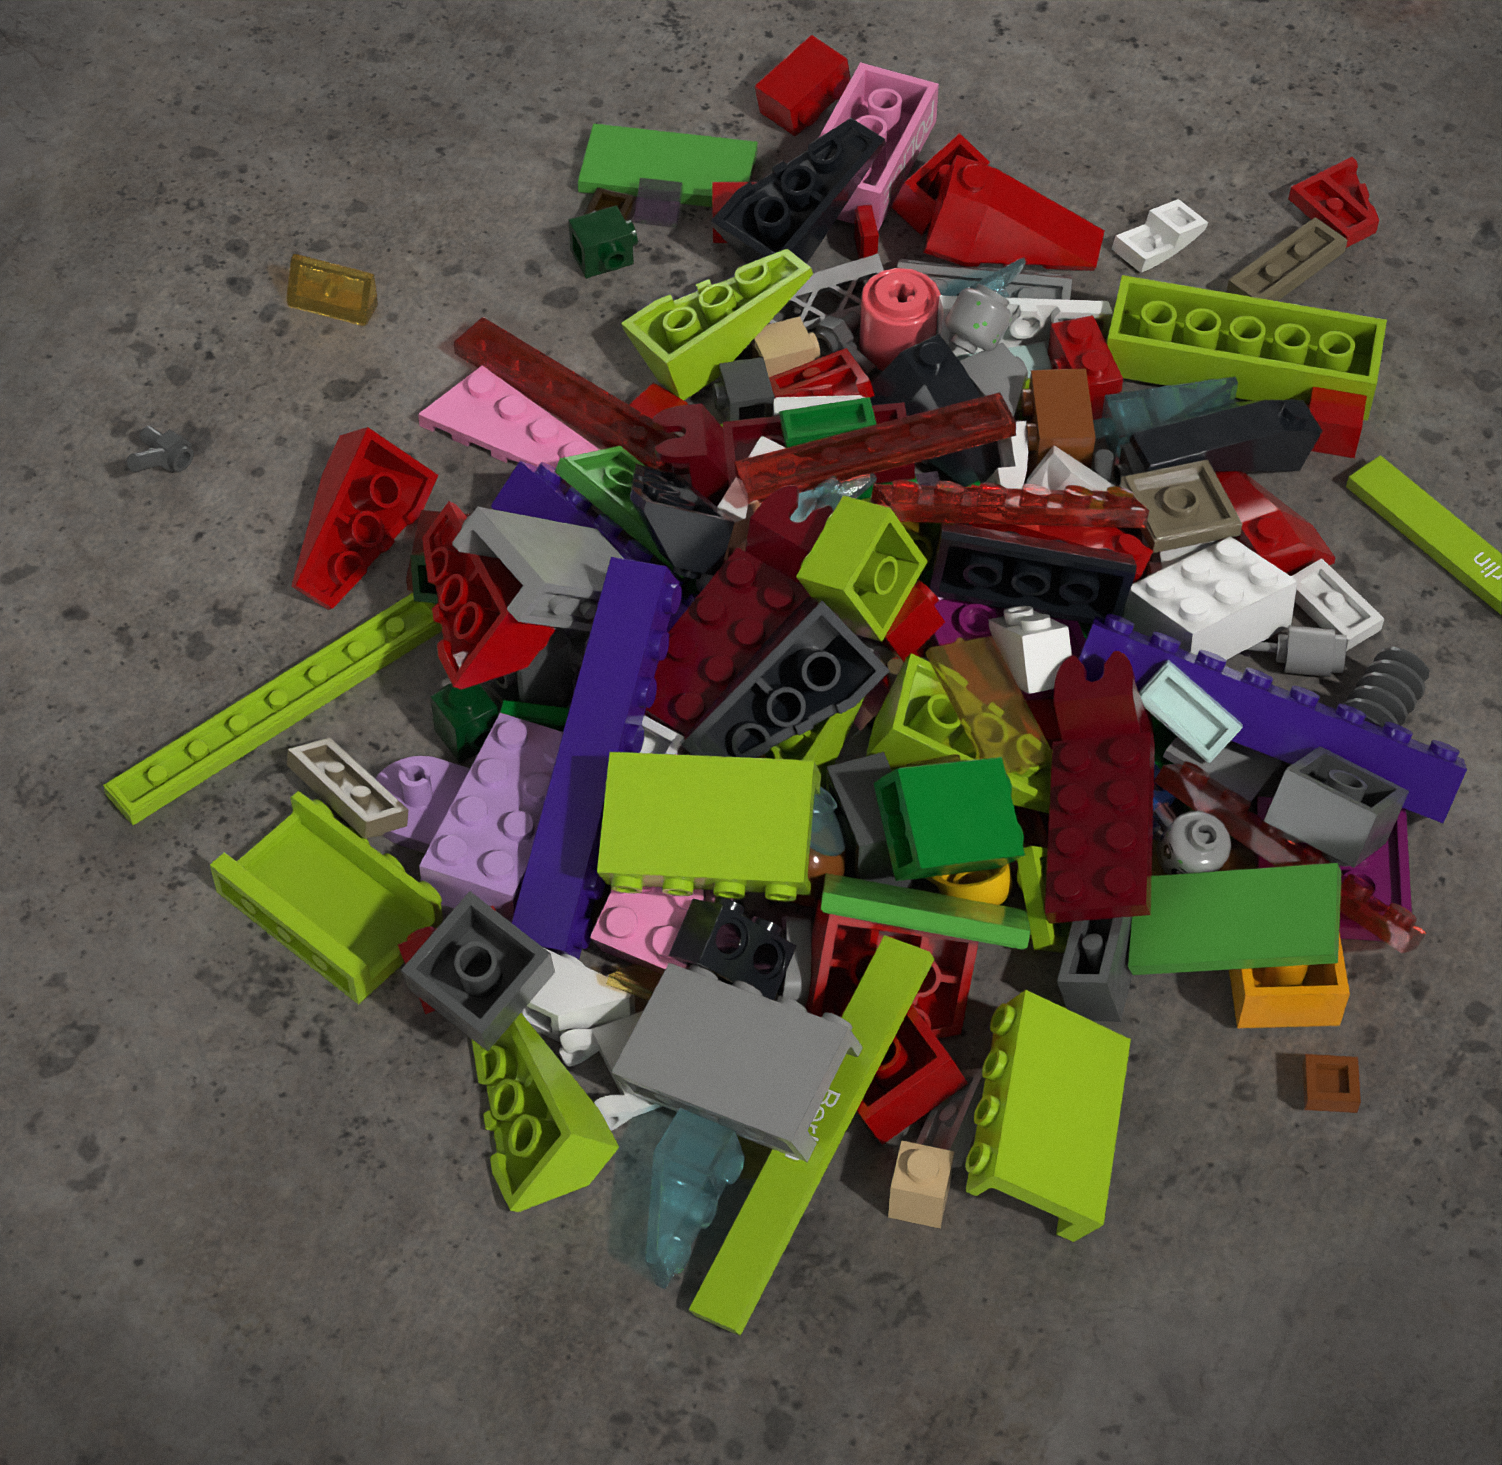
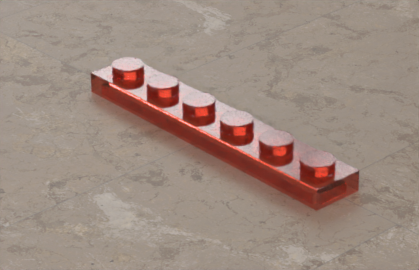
(562, 392)
(877, 447)
(1013, 506)
(1190, 785)

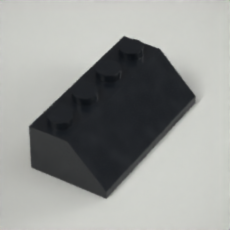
(1030, 571)

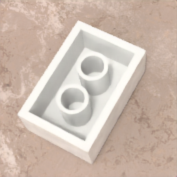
(1214, 600)

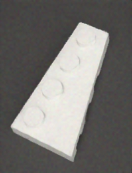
(1032, 319)

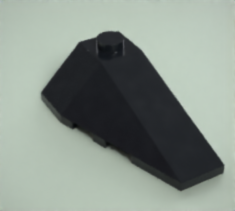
(799, 198)
(929, 379)
(1233, 437)
(681, 521)
(788, 686)

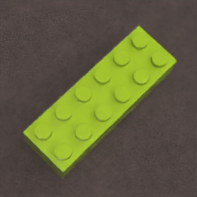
(1271, 347)

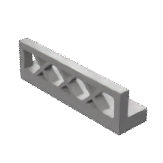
(833, 280)
(1028, 284)

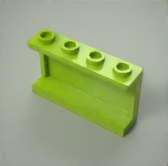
(708, 824)
(329, 897)
(1049, 1112)

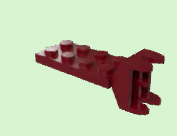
(708, 450)
(736, 611)
(1100, 796)

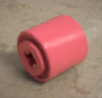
(896, 314)

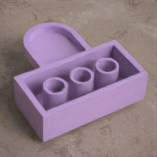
(479, 819)

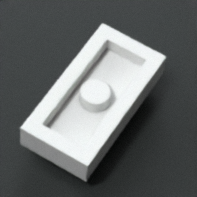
(1335, 603)

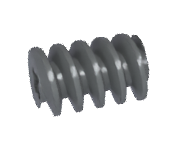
(1390, 687)

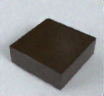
(606, 198)

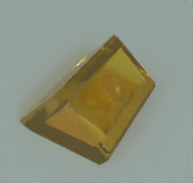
(331, 290)

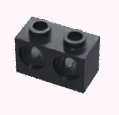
(733, 945)

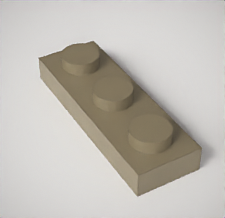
(1289, 262)
(347, 788)

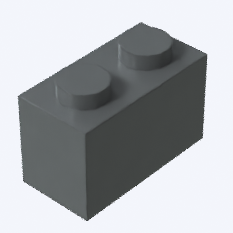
(1096, 968)

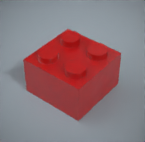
(910, 1080)

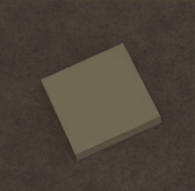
(1183, 506)

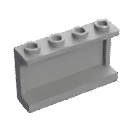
(553, 560)
(735, 1057)

